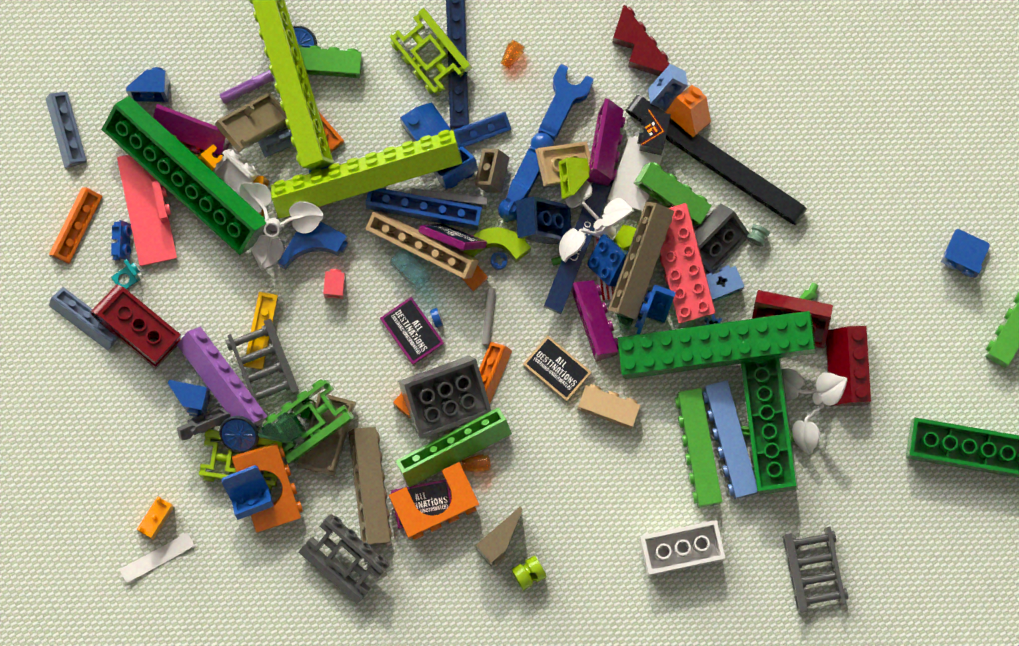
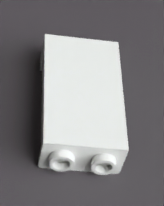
(235, 170)
(628, 170)

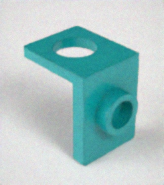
(131, 270)

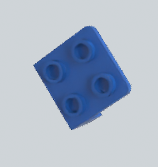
(965, 253)
(607, 260)
(657, 306)
(248, 492)

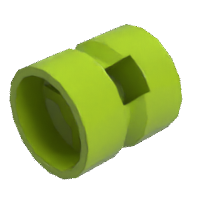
(529, 572)

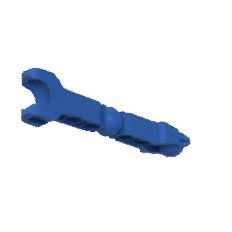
(565, 97)

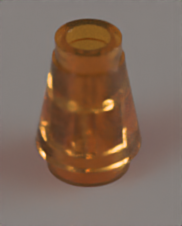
(512, 53)
(478, 463)

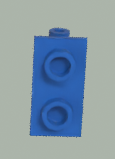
(121, 231)

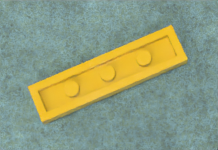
(264, 310)

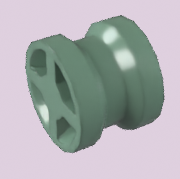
(758, 235)

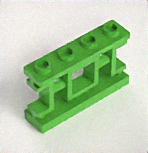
(317, 434)

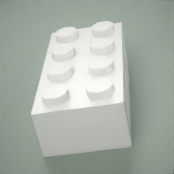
(682, 548)

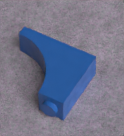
(320, 239)

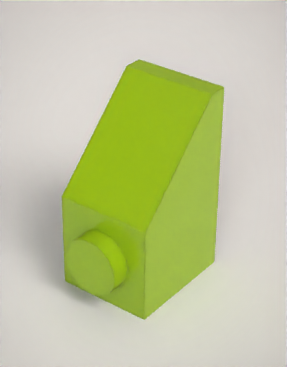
(572, 175)

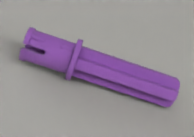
(247, 86)

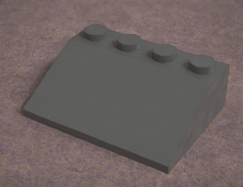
(445, 396)

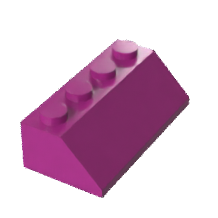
(191, 131)
(605, 143)
(594, 319)

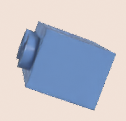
(667, 87)
(732, 284)

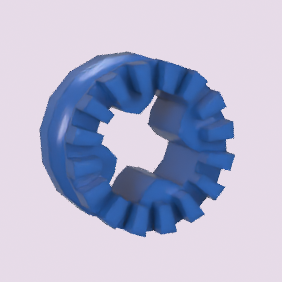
(495, 265)

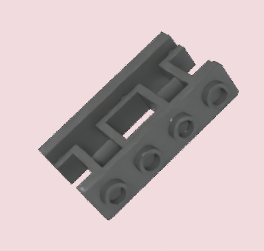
(334, 568)

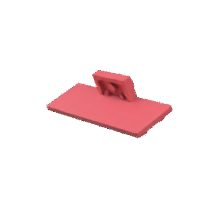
(147, 213)
(685, 268)

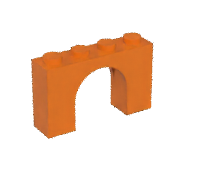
(285, 507)
(416, 522)

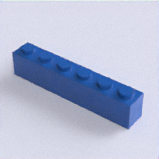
(424, 208)

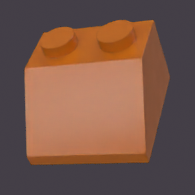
(690, 110)

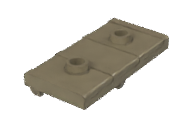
(252, 122)
(326, 455)

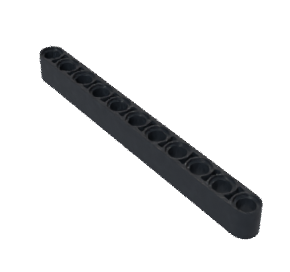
(725, 165)

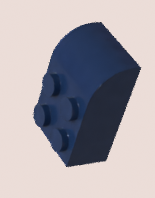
(542, 220)

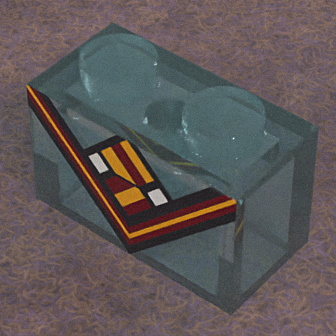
(410, 269)

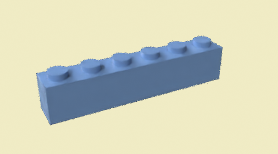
(730, 439)

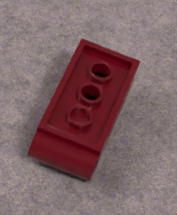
(123, 312)

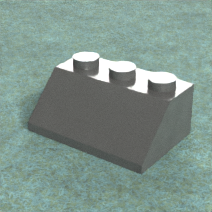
(719, 237)

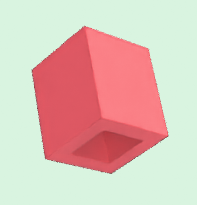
(334, 284)

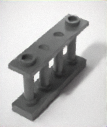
(274, 348)
(800, 582)

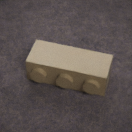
(609, 406)

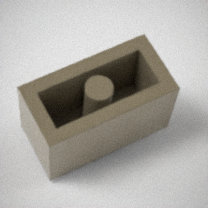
(492, 170)

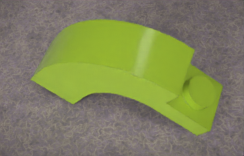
(503, 239)

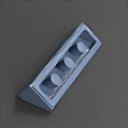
(65, 129)
(79, 315)

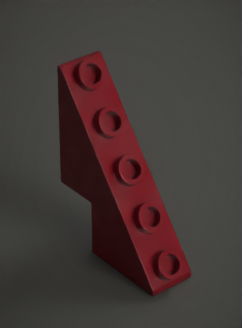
(645, 52)

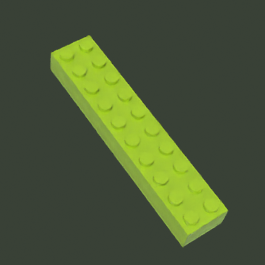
(292, 84)
(368, 172)

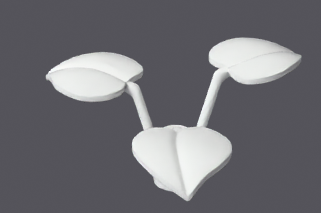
(613, 213)
(304, 219)
(829, 392)

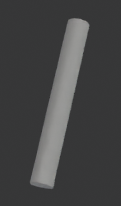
(488, 316)

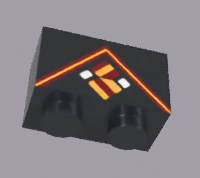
(654, 133)

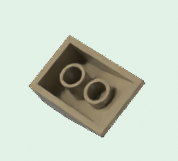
(496, 543)

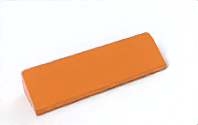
(75, 225)
(493, 367)

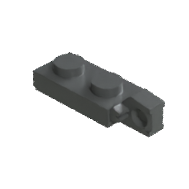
(202, 423)

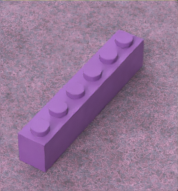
(220, 376)

